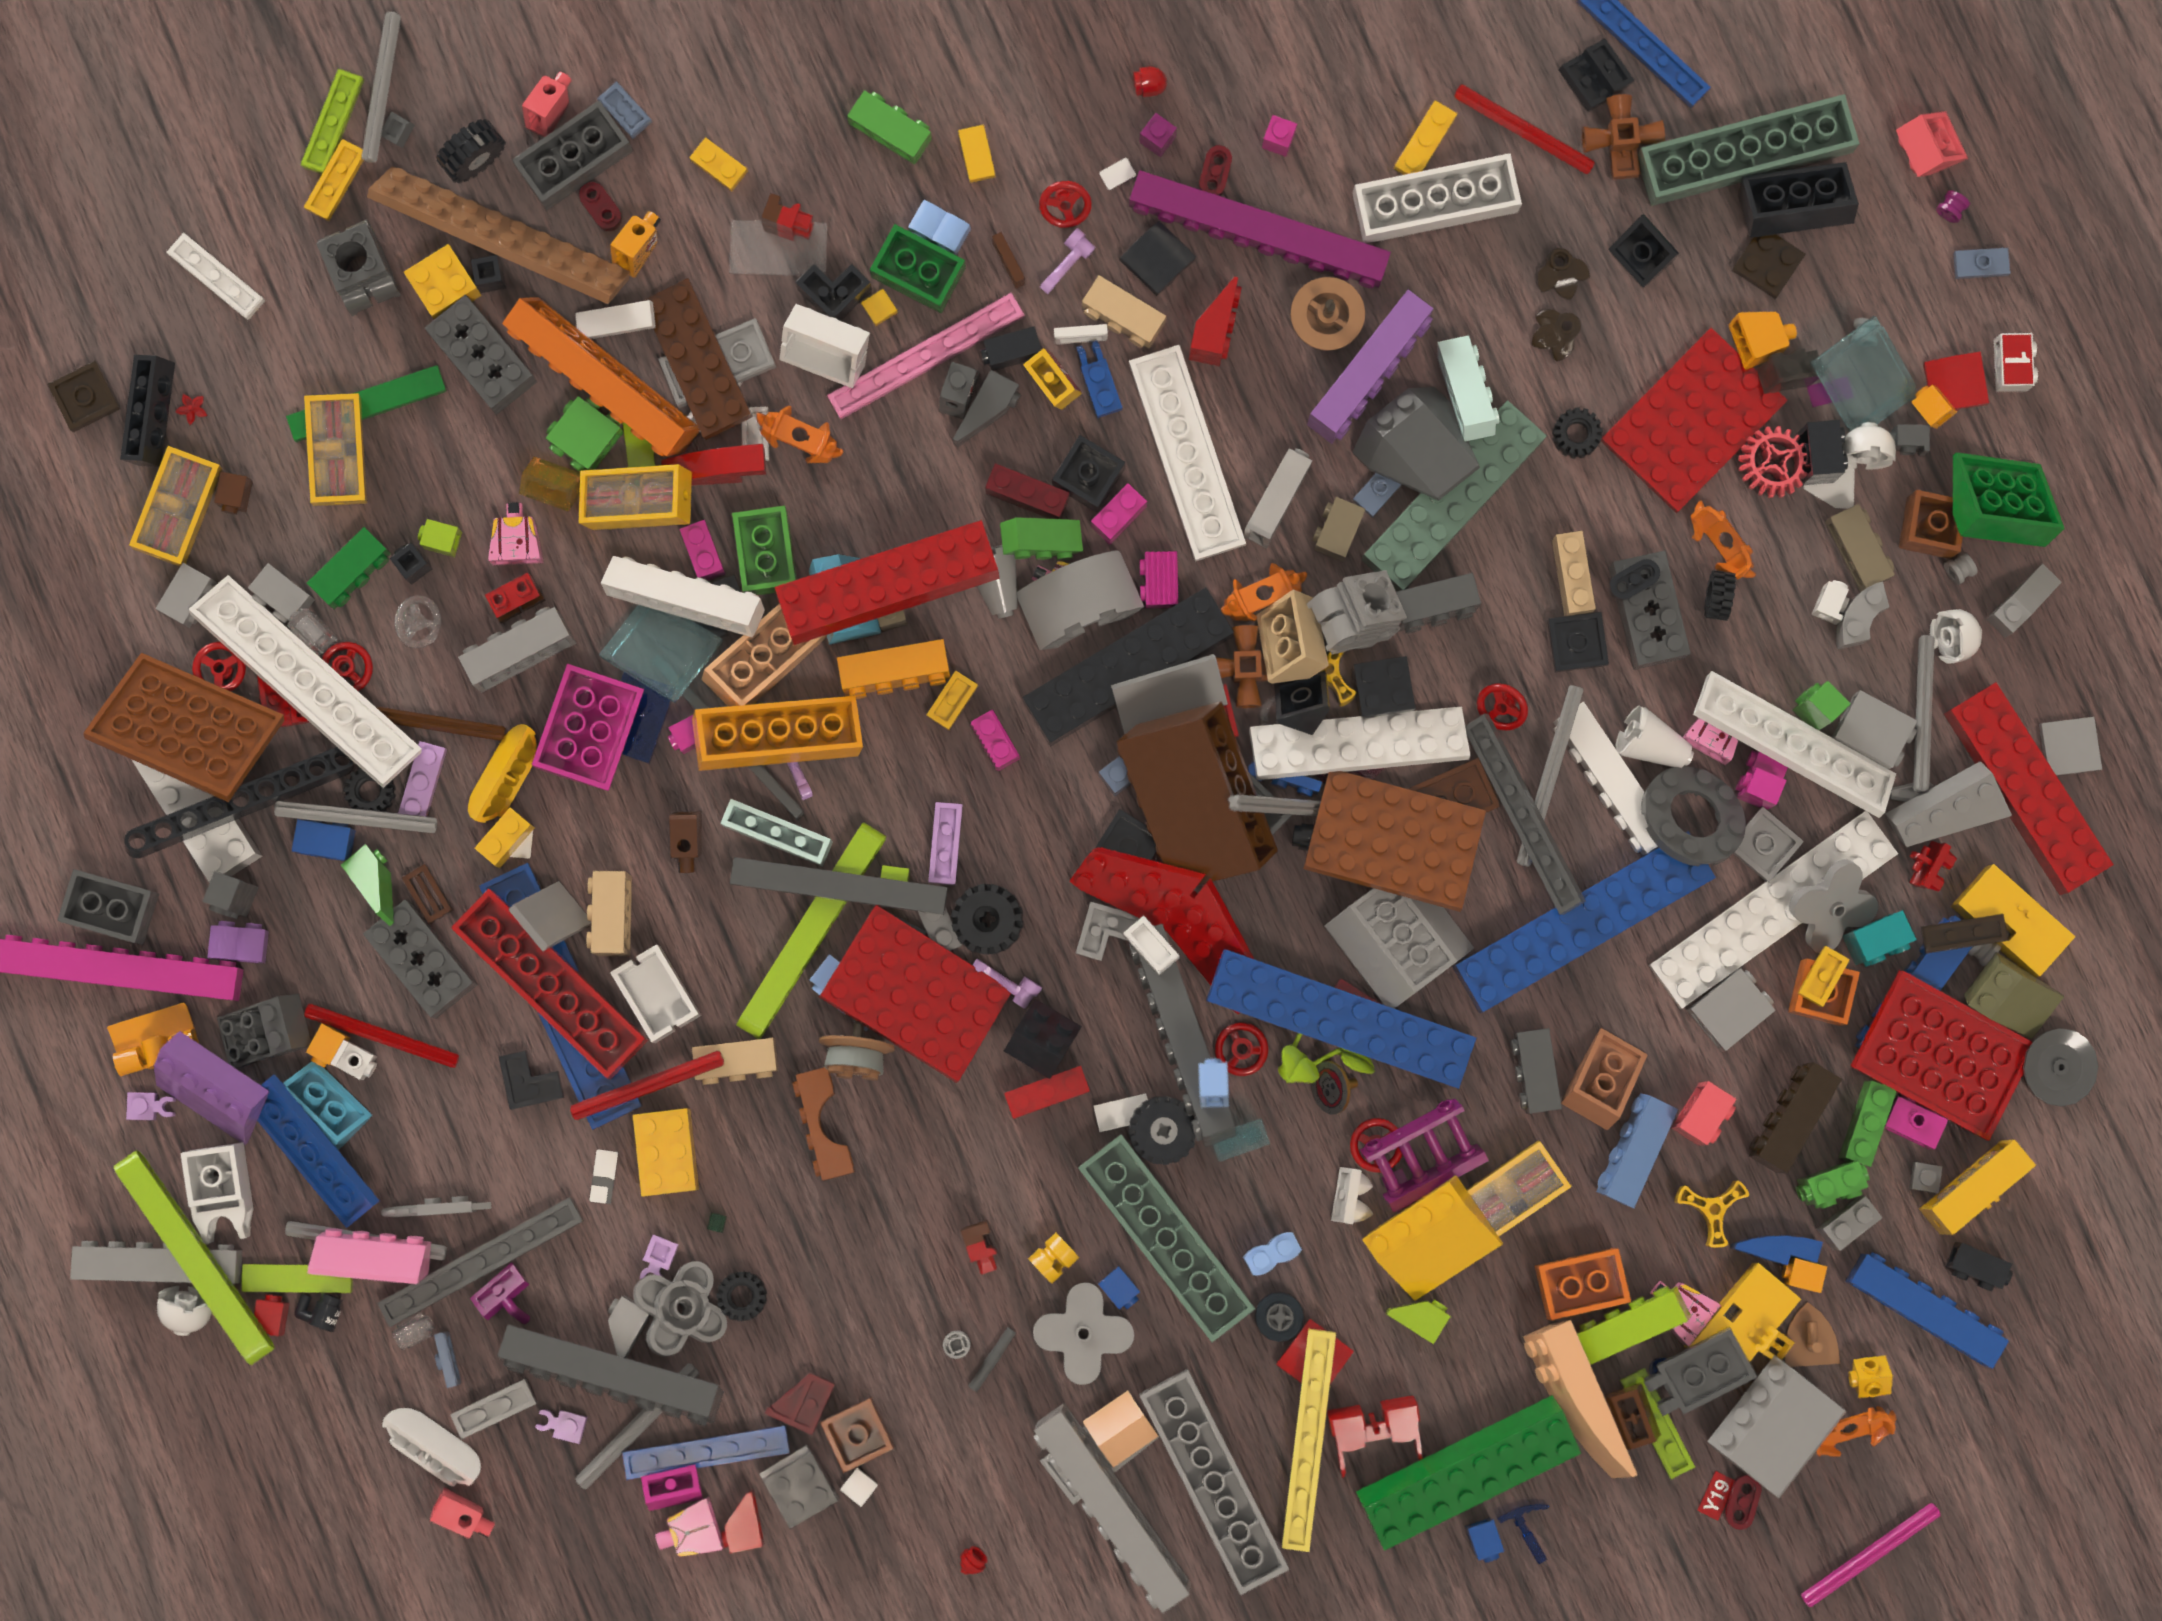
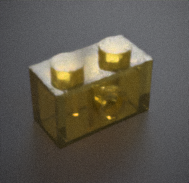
(550, 484)

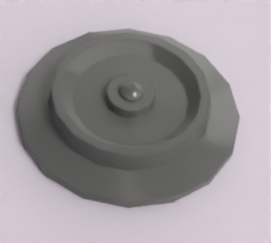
(2060, 1067)

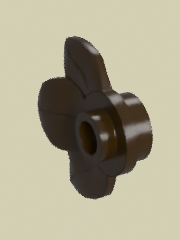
(1563, 277)
(1552, 333)

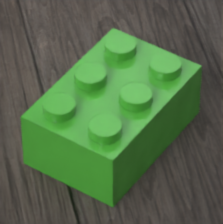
(764, 549)

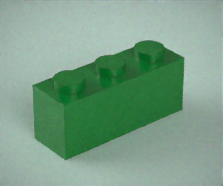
(349, 569)

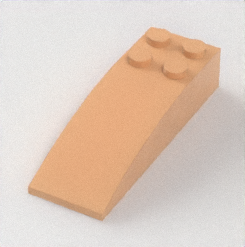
(756, 663)
(1571, 1381)

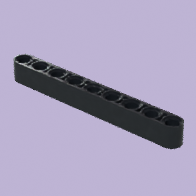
(232, 812)

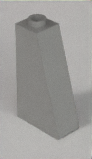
(1277, 497)

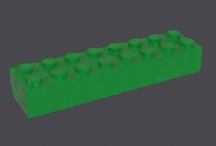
(1468, 1472)

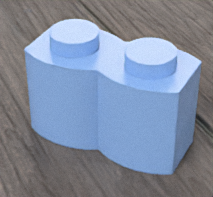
(939, 227)
(1278, 1250)

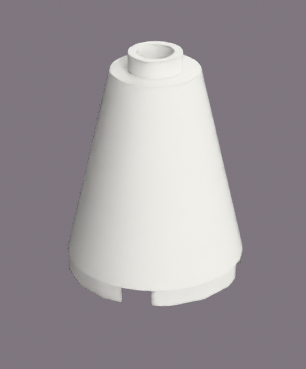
(1652, 740)

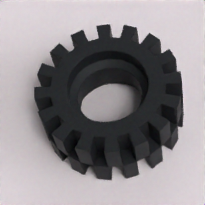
(1577, 417)
(1719, 595)
(355, 800)
(758, 1296)

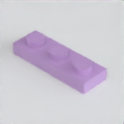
(423, 780)
(945, 843)

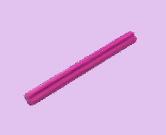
(1870, 1555)

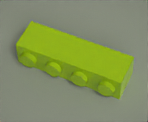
(1633, 1325)

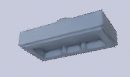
(624, 110)
(1981, 263)
(1375, 494)
(446, 1359)

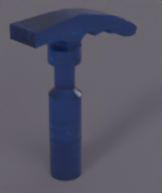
(1528, 1536)

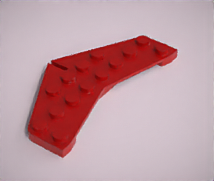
(1166, 897)

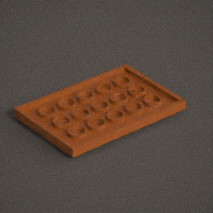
(184, 727)
(1395, 840)

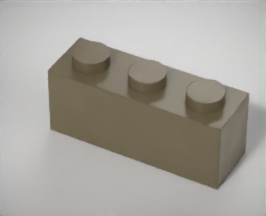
(1860, 547)

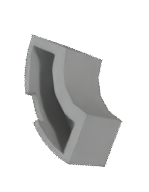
(1859, 614)

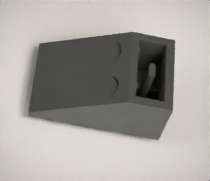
(264, 1030)

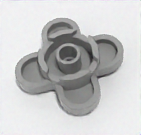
(1833, 905)
(689, 1290)
(1085, 1311)

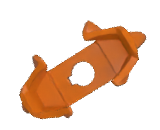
(780, 425)
(1713, 523)
(1244, 600)
(1873, 1423)

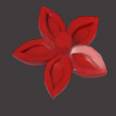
(191, 408)

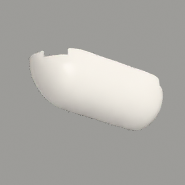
(432, 1446)

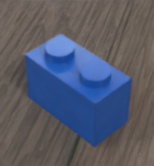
(323, 840)

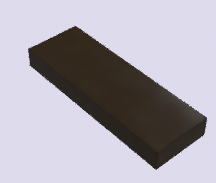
(1964, 933)

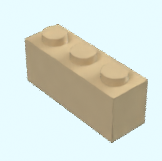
(1123, 312)
(1573, 573)
(740, 1059)

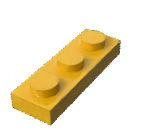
(1426, 139)
(335, 180)

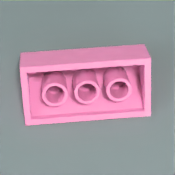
(370, 1256)

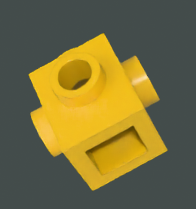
(1871, 1376)

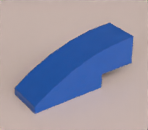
(1780, 1248)

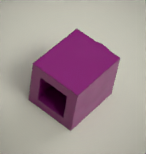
(1158, 135)

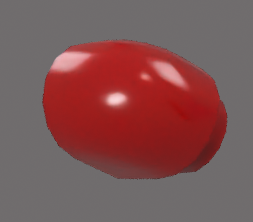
(1149, 81)

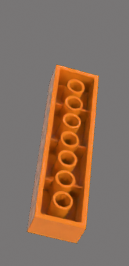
(600, 376)

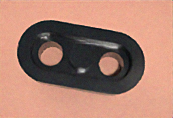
(1633, 580)

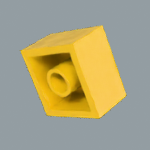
(441, 281)

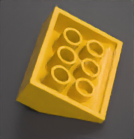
(1433, 1239)

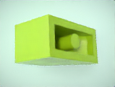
(1421, 1318)

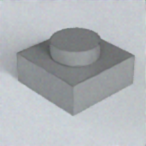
(1926, 1177)

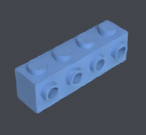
(1636, 1150)

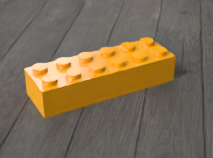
(777, 733)

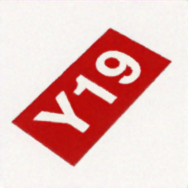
(1716, 1496)

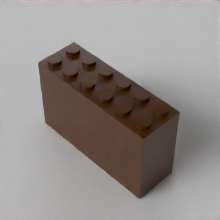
(1183, 780)

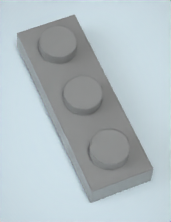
(493, 1408)

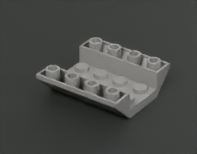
(1397, 943)

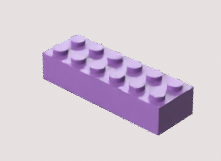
(1367, 370)

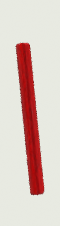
(1524, 129)
(381, 1035)
(647, 1085)

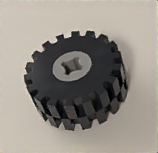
(470, 151)
(1146, 1126)

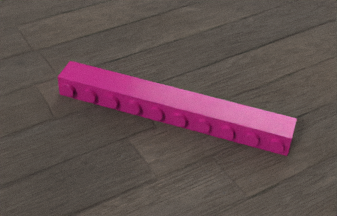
(120, 968)

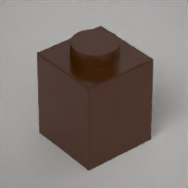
(233, 493)

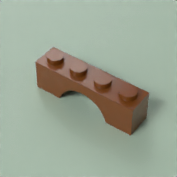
(832, 1158)

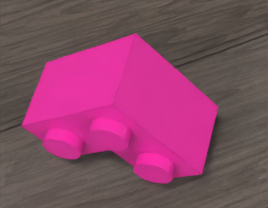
(1762, 781)

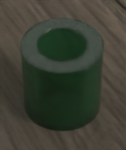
(716, 1222)

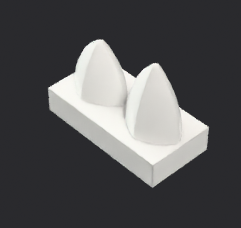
(1346, 1206)

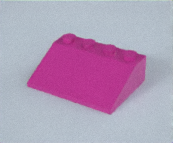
(587, 727)

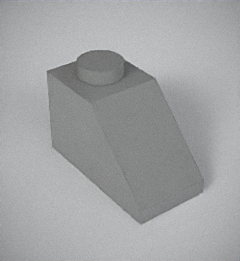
(626, 1324)

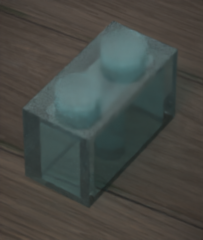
(1248, 1138)

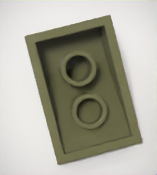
(2012, 996)

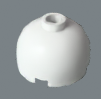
(1869, 446)
(1956, 635)
(182, 1310)

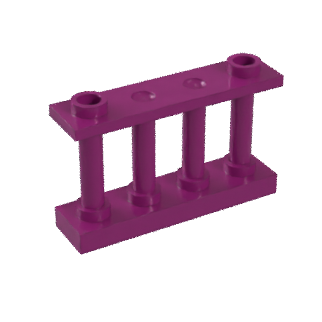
(1446, 1168)

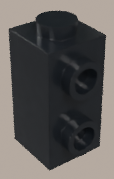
(1010, 348)
(1980, 1266)

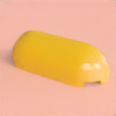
(503, 774)

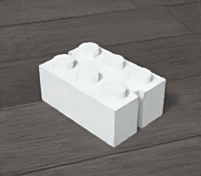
(824, 345)
(655, 994)

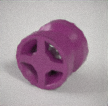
(1952, 206)

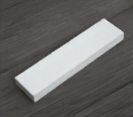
(215, 276)

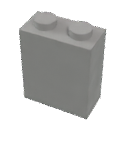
(1875, 730)
(1731, 1009)

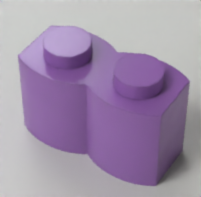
(238, 944)

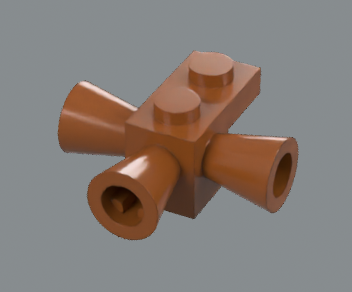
(1622, 137)
(1245, 667)

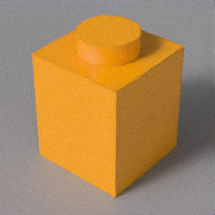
(1933, 406)
(325, 1045)
(1804, 1275)

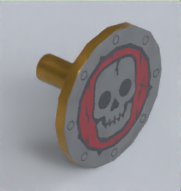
(1332, 1088)

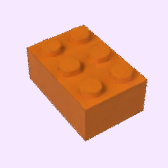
(1582, 1283)

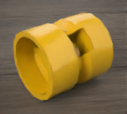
(1053, 1258)

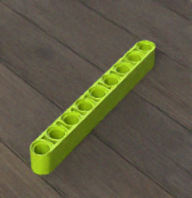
(807, 937)
(194, 1257)

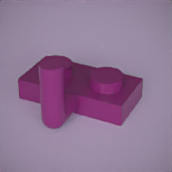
(499, 1294)

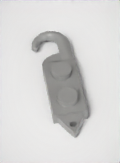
(434, 1207)

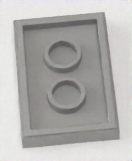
(550, 916)

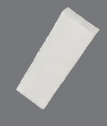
(616, 319)

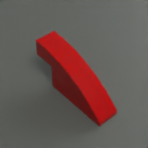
(722, 464)

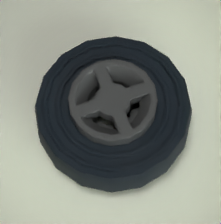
(1276, 1307)

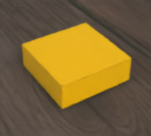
(879, 307)

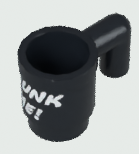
(324, 1314)

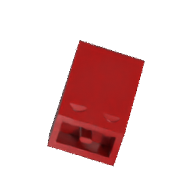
(1210, 331)

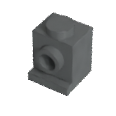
(1911, 438)

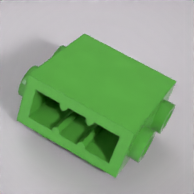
(583, 434)
(1827, 1185)

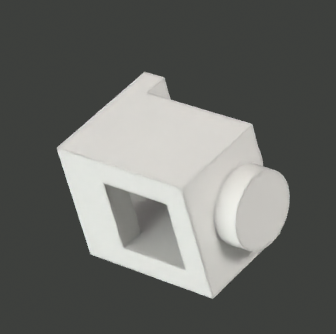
(1831, 602)
(344, 1055)

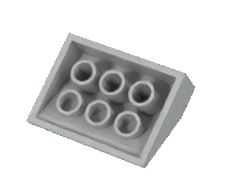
(1776, 1426)

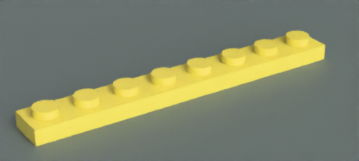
(1308, 1440)

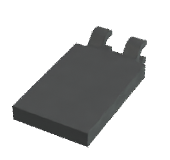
(1701, 1373)

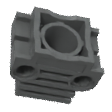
(371, 280)

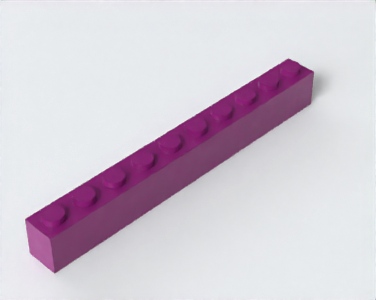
(1259, 229)

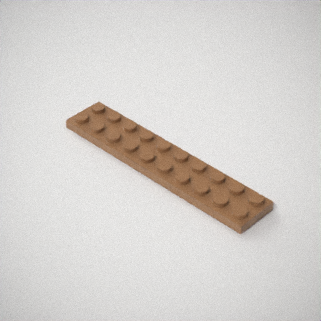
(499, 234)

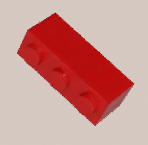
(1047, 1092)

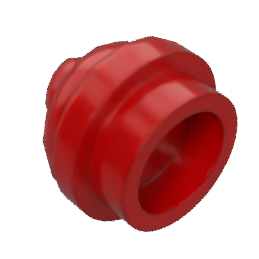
(973, 1561)

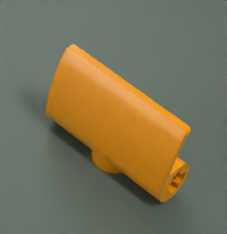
(142, 1037)

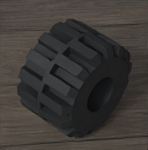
(975, 933)

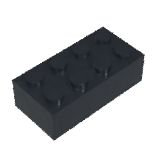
(1798, 199)

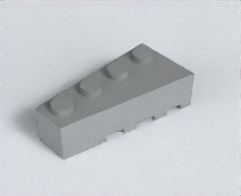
(1950, 807)

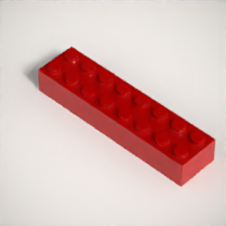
(887, 582)
(2030, 788)
(550, 985)

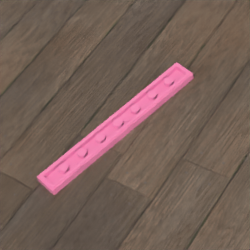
(926, 355)

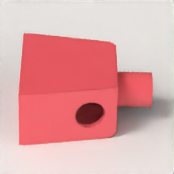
(546, 104)
(452, 1506)

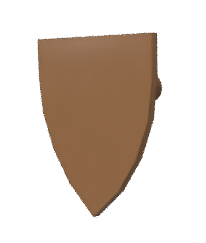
(1813, 1339)

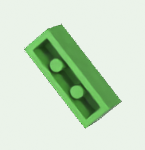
(890, 126)
(1041, 538)
(1820, 705)
(1867, 1123)

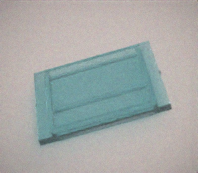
(1865, 375)
(661, 650)

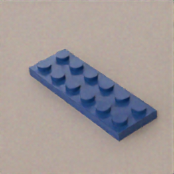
(314, 1154)

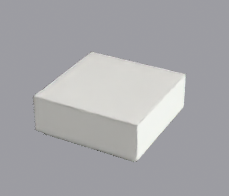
(859, 1487)

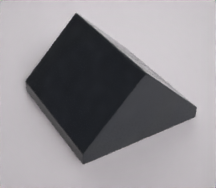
(1643, 251)
(1302, 702)

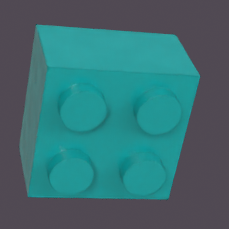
(1879, 937)

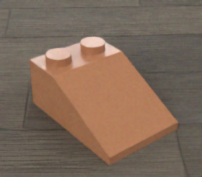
(1604, 1079)

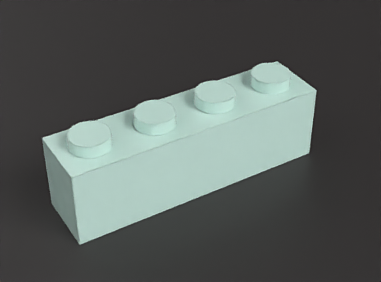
(1467, 388)
(776, 832)

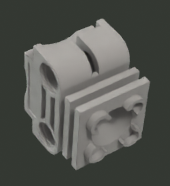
(1358, 612)

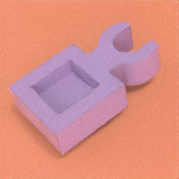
(145, 1105)
(659, 1255)
(567, 1425)

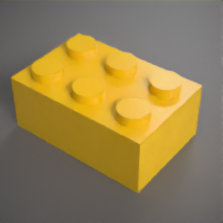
(665, 1152)

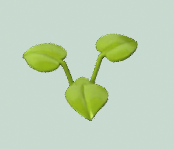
(1298, 1068)

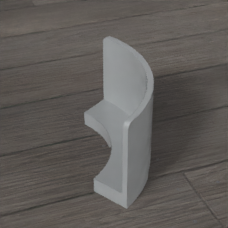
(1078, 596)

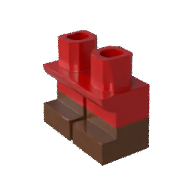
(786, 221)
(518, 592)
(977, 1247)

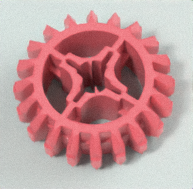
(1770, 452)

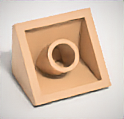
(1120, 1429)

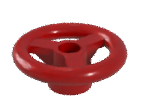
(1069, 192)
(352, 648)
(228, 664)
(1505, 703)
(1261, 1050)
(1359, 1136)

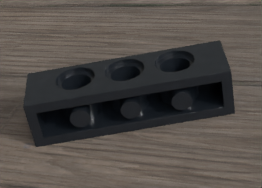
(147, 410)

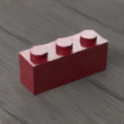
(1027, 492)

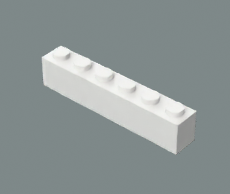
(683, 596)
(1611, 776)

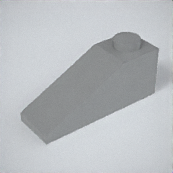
(2023, 601)

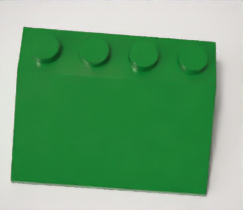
(2003, 501)

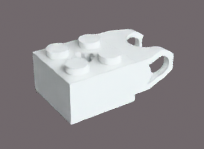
(218, 1196)

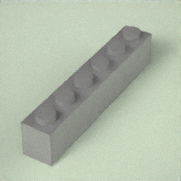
(142, 1262)

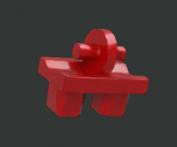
(1929, 863)

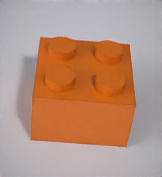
(1837, 1006)

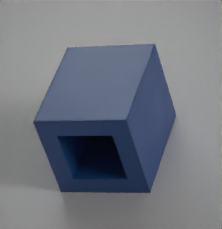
(1120, 1288)
(1485, 1540)

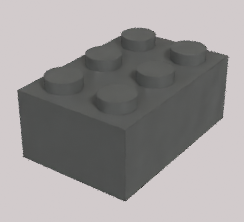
(1439, 602)
(108, 907)

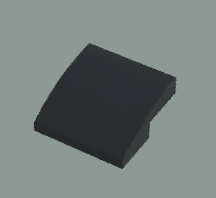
(1596, 75)
(1157, 258)

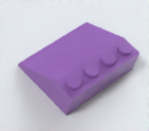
(209, 1086)

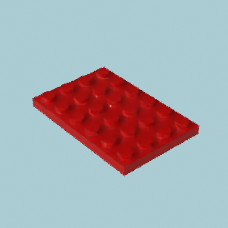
(1692, 420)
(915, 993)
(1943, 1055)

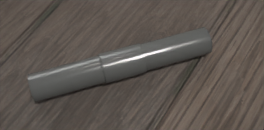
(992, 1359)

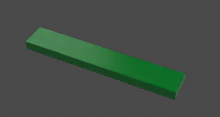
(385, 397)

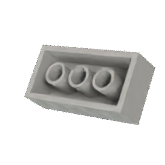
(516, 649)

